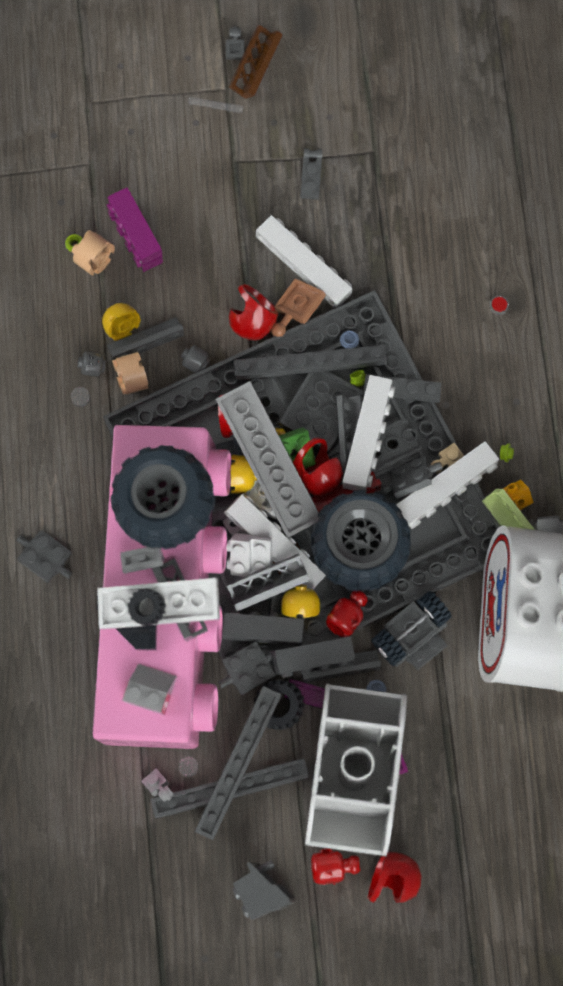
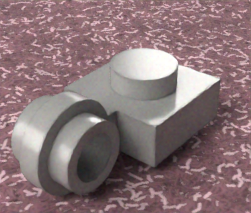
(157, 785)

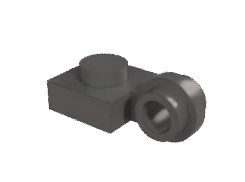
(234, 47)

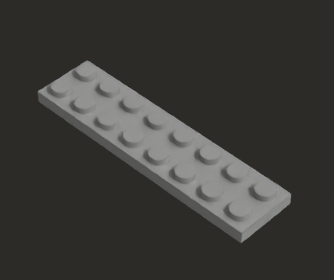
(268, 459)

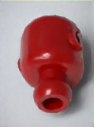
(347, 614)
(330, 867)

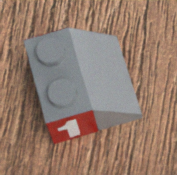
(149, 689)

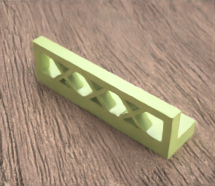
(505, 510)

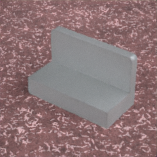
(141, 559)

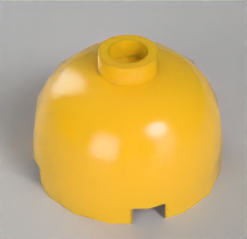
(120, 320)
(241, 475)
(300, 601)

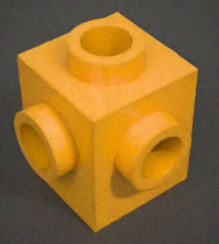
(519, 493)

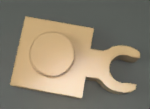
(448, 456)

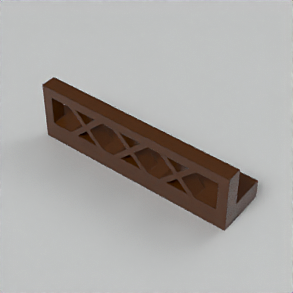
(261, 62)

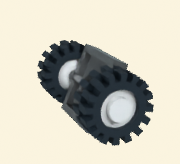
(411, 628)

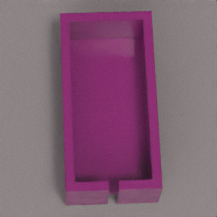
(134, 229)

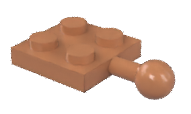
(297, 304)

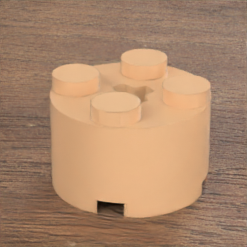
(92, 253)
(130, 373)

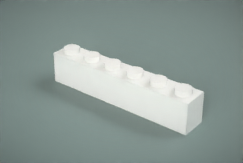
(303, 261)
(368, 433)
(448, 483)
(255, 523)

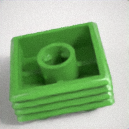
(296, 440)

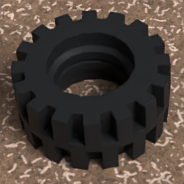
(137, 598)

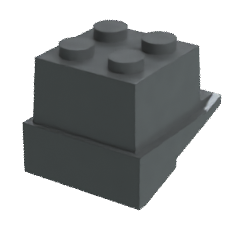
(260, 892)

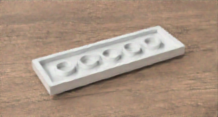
(184, 602)

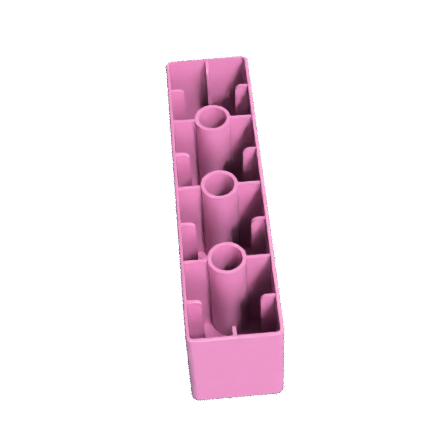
(191, 704)

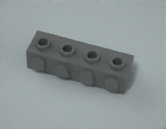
(262, 628)
(313, 655)

